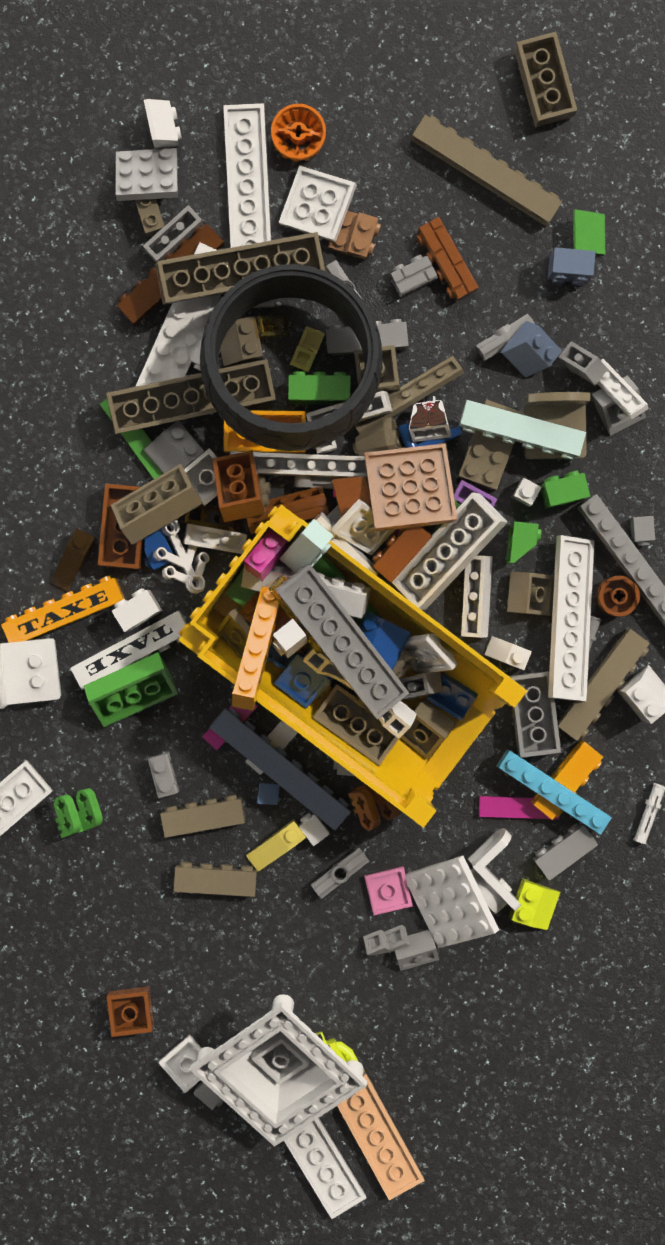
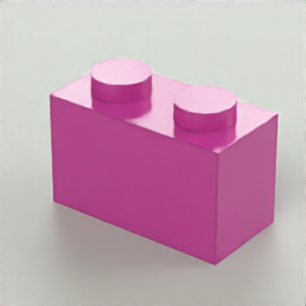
(266, 555)

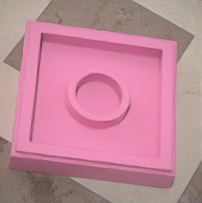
(388, 890)

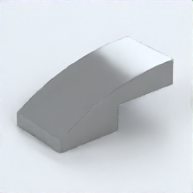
(383, 942)

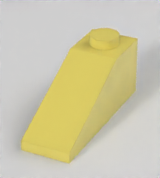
(276, 845)

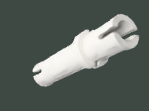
(649, 814)

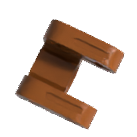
(364, 802)

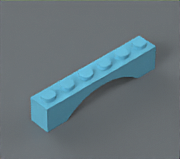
(553, 791)

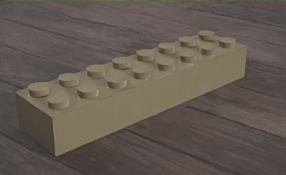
(220, 270)
(186, 396)

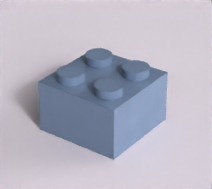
(571, 266)

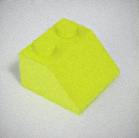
(536, 905)

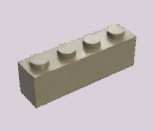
(202, 817)
(215, 880)

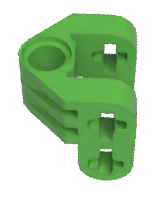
(74, 822)

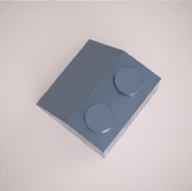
(531, 349)

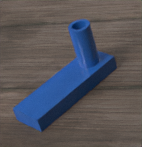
(408, 442)

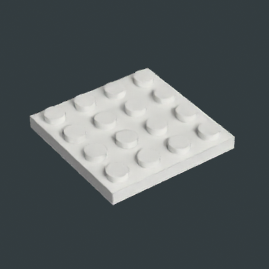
(451, 902)

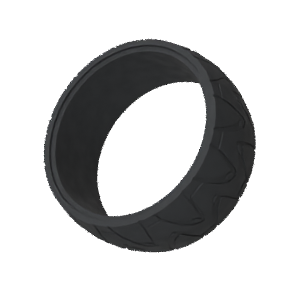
(307, 284)

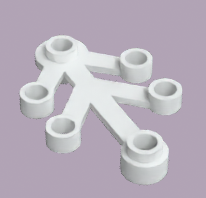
(183, 560)

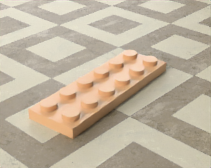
(380, 1141)

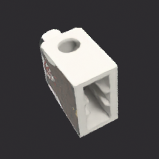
(429, 420)

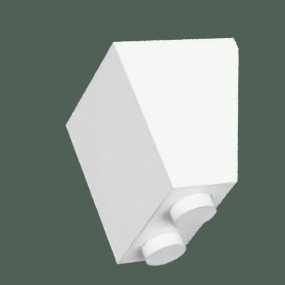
(645, 695)

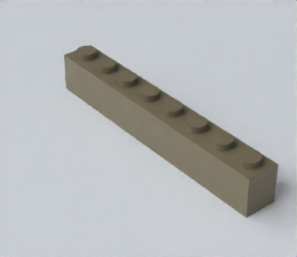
(486, 170)

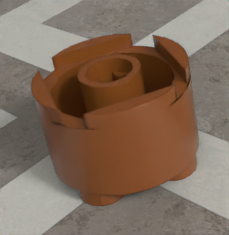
(623, 606)

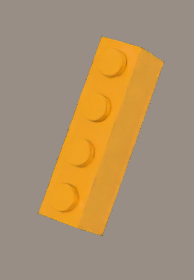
(571, 774)

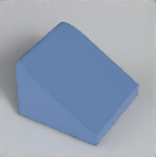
(268, 793)

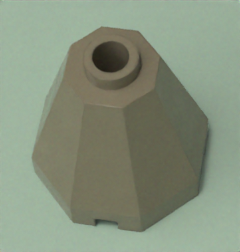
(378, 438)

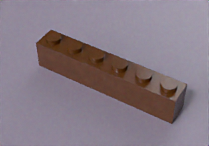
(147, 293)

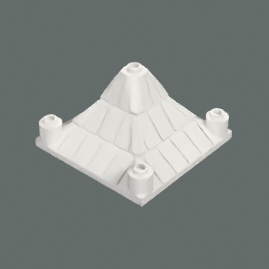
(278, 1073)

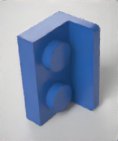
(455, 697)

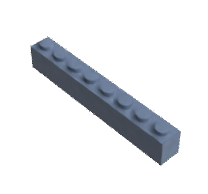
(280, 768)

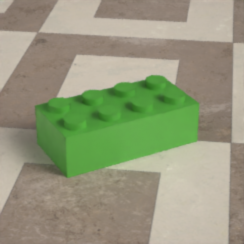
(130, 689)

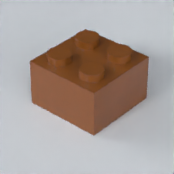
(130, 1011)

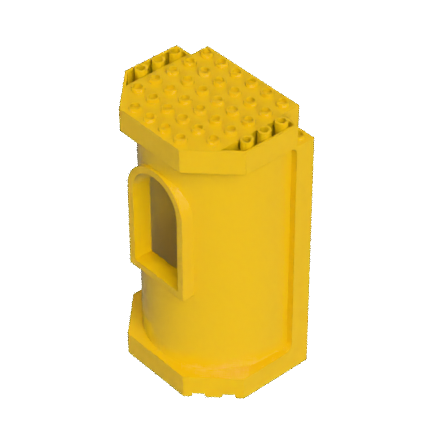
(405, 774)

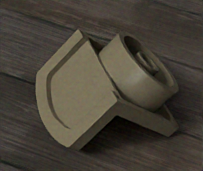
(558, 408)

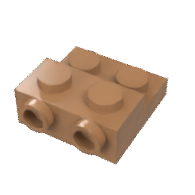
(356, 235)

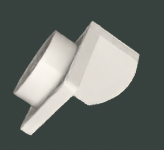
(28, 672)
(495, 892)

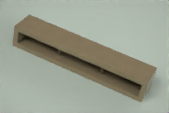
(603, 683)

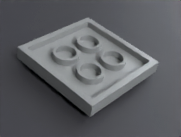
(146, 174)

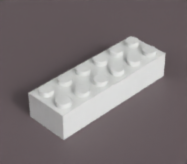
(449, 551)

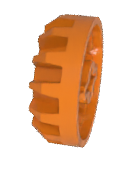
(298, 115)

